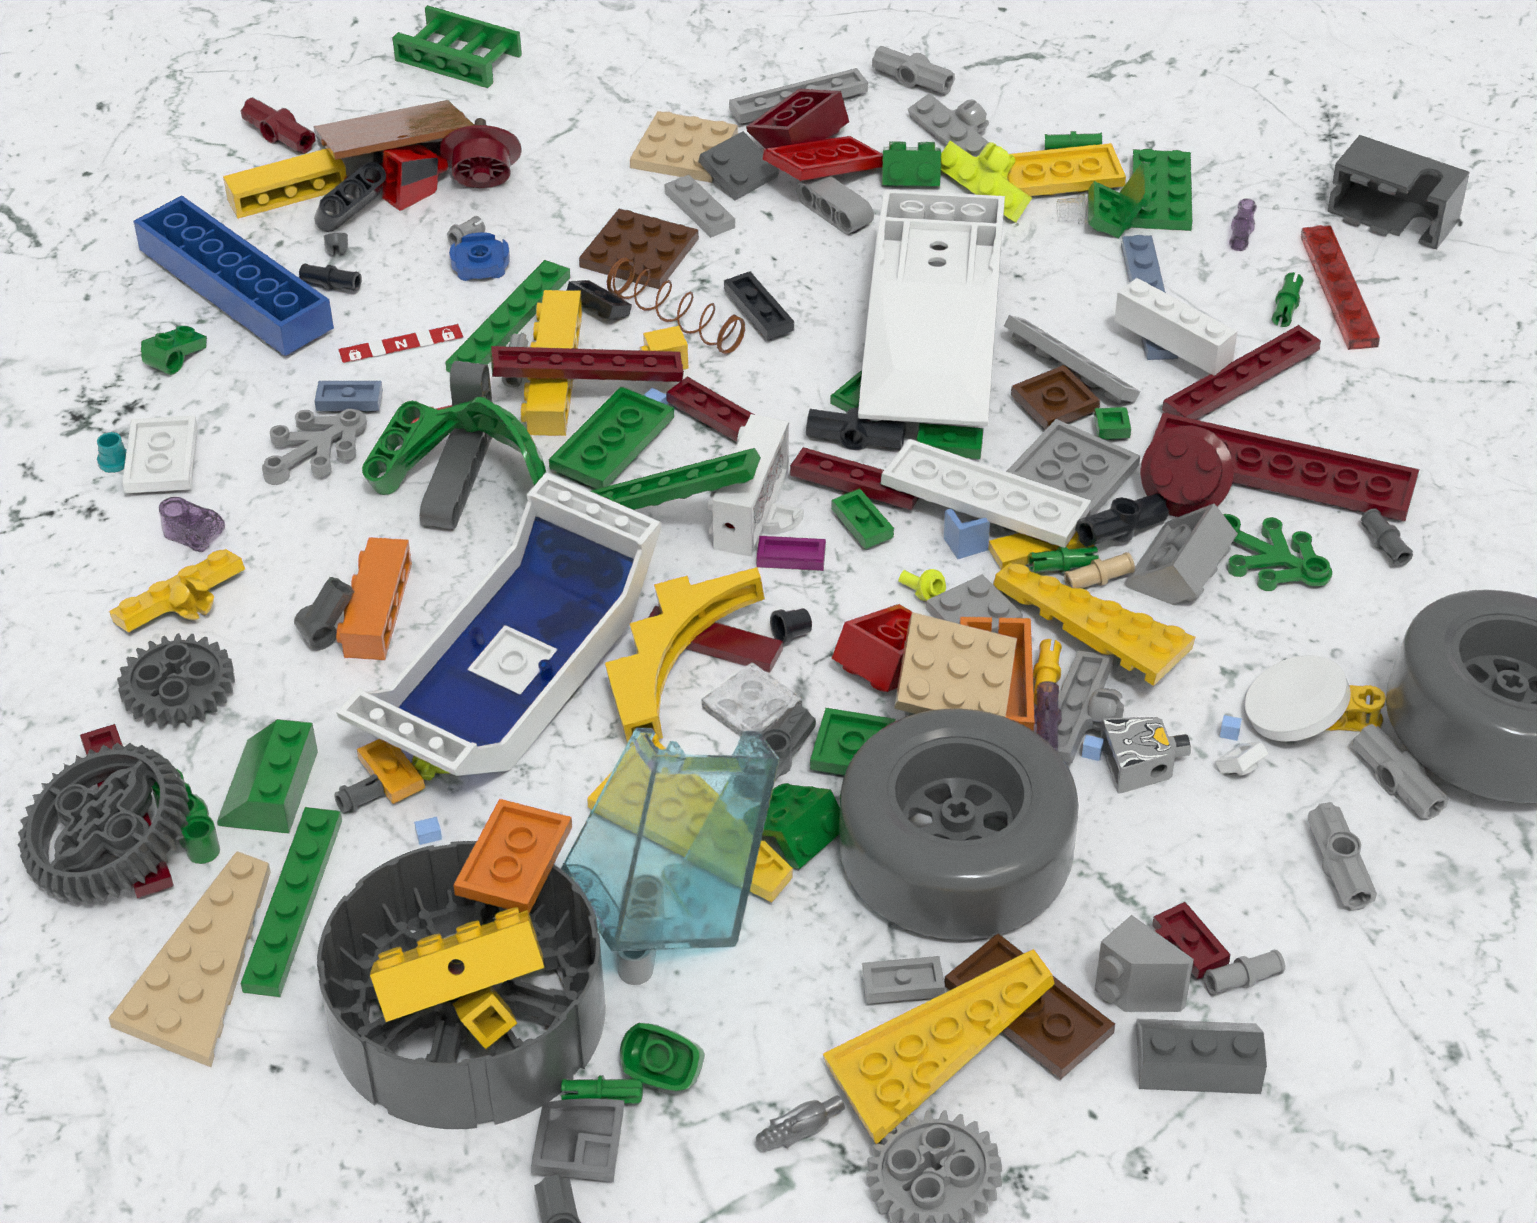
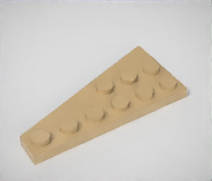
(194, 976)

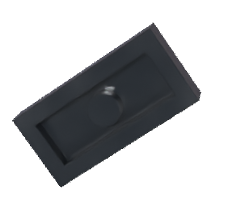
(606, 303)

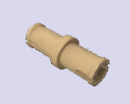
(1100, 571)

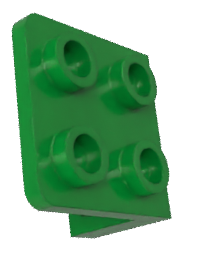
(911, 164)
(1117, 211)
(802, 821)

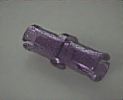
(1243, 224)

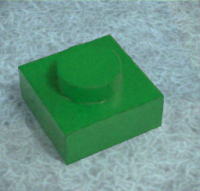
(1112, 423)

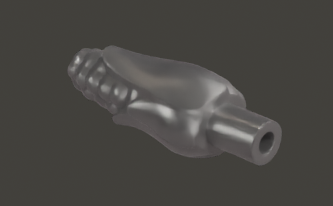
(798, 1123)

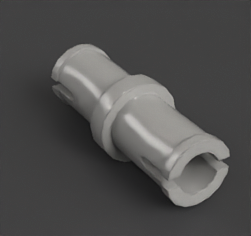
(1244, 972)

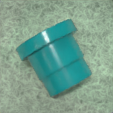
(111, 452)

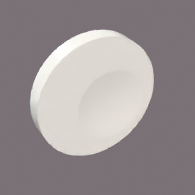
(1297, 698)

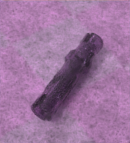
(1048, 700)

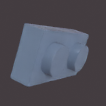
(348, 395)

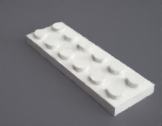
(986, 492)

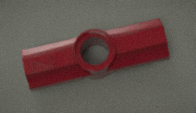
(278, 125)

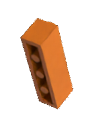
(376, 599)

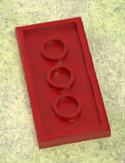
(824, 158)

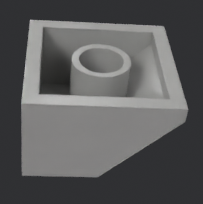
(1142, 970)

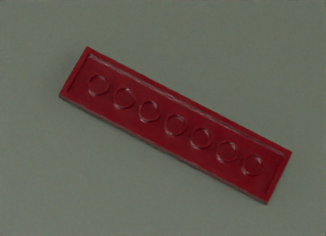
(1311, 470)

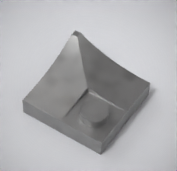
(578, 1138)

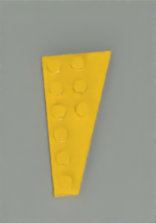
(1100, 623)
(914, 1054)

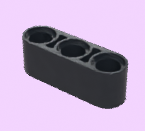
(345, 207)

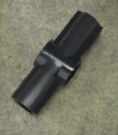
(853, 431)
(1122, 519)

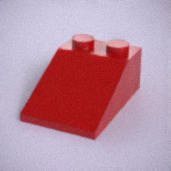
(875, 646)

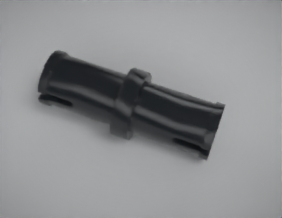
(330, 277)

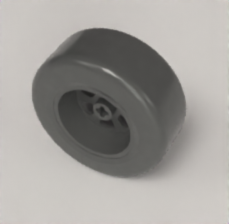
(1469, 692)
(957, 873)

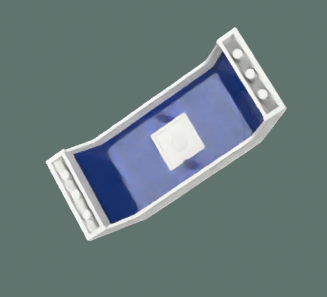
(519, 636)

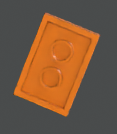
(513, 856)

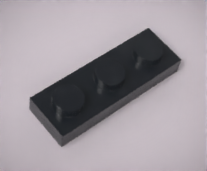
(759, 305)

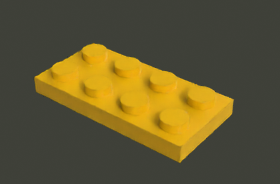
(1066, 169)

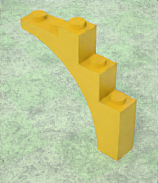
(659, 640)

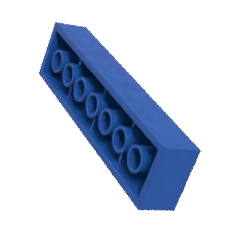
(234, 275)

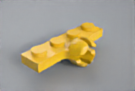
(183, 593)

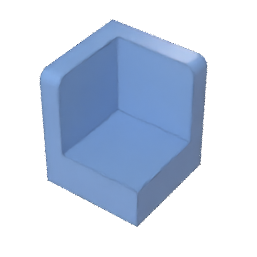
(966, 537)

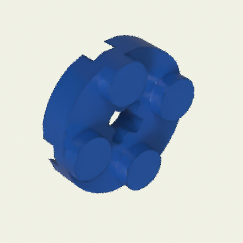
(470, 266)

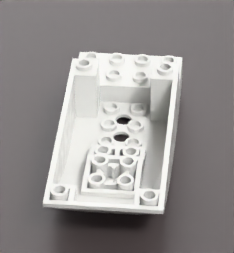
(927, 323)

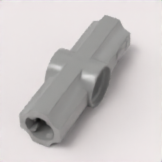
(913, 70)
(1400, 772)
(1341, 856)

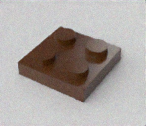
(1055, 396)

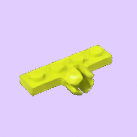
(986, 175)

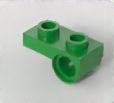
(167, 349)

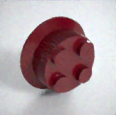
(1187, 469)

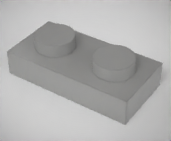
(903, 979)

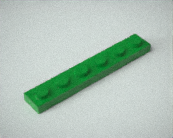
(511, 314)
(685, 480)
(291, 902)

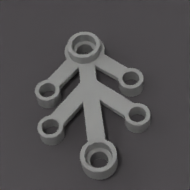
(348, 423)

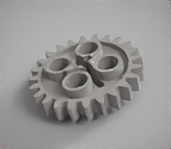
(934, 1171)

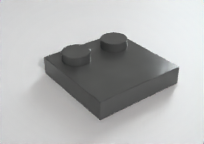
(738, 165)

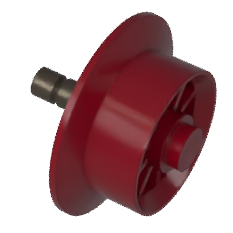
(480, 154)

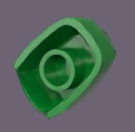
(661, 1057)

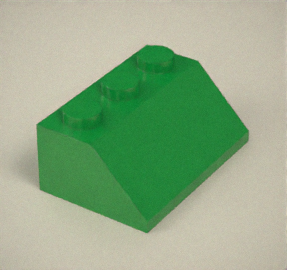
(271, 778)

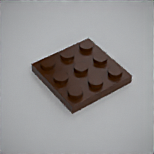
(646, 241)

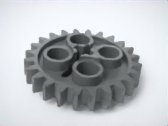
(176, 680)

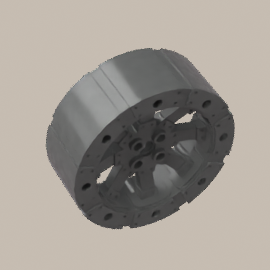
(436, 1091)

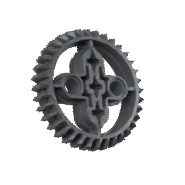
(103, 823)

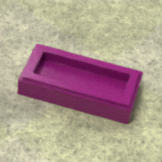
(791, 553)

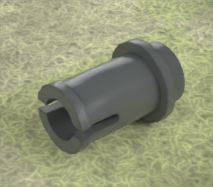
(359, 793)

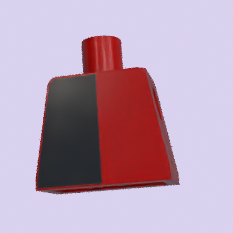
(410, 175)

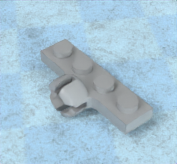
(957, 125)
(1085, 701)

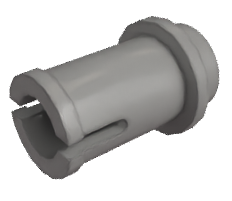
(457, 231)

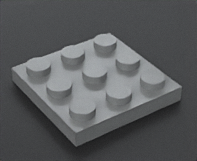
(1076, 463)

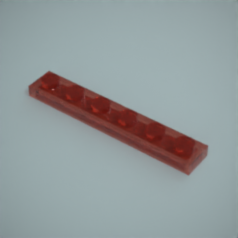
(1340, 287)

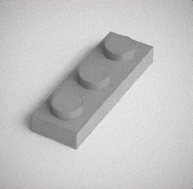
(699, 206)

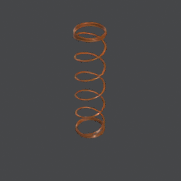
(612, 273)

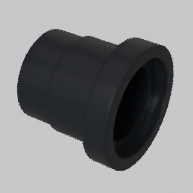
(790, 624)

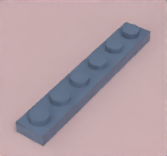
(1143, 264)

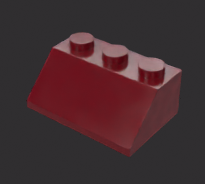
(801, 118)

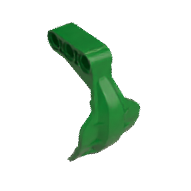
(431, 428)

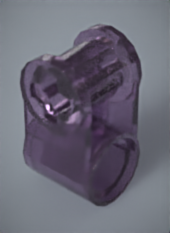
(188, 524)

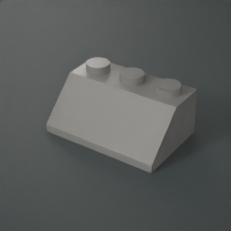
(1183, 556)

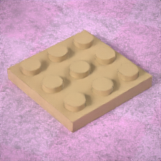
(675, 143)
(954, 667)

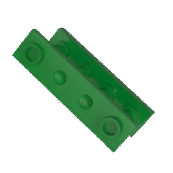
(452, 62)

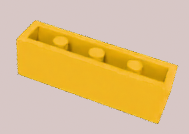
(283, 182)

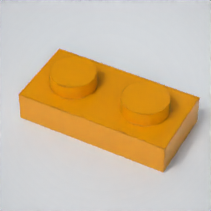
(392, 768)

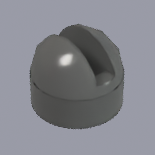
(336, 241)

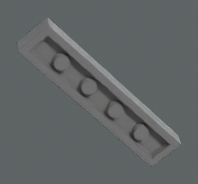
(752, 106)
(1091, 373)

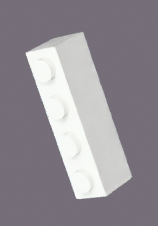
(1175, 326)

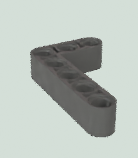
(461, 454)

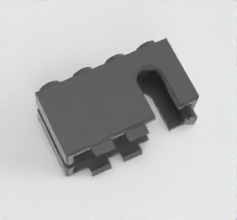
(1393, 186)

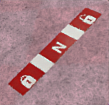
(400, 343)

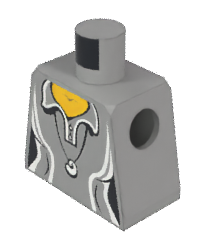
(1140, 751)

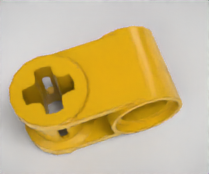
(1355, 714)

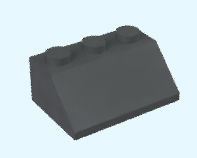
(1200, 1056)

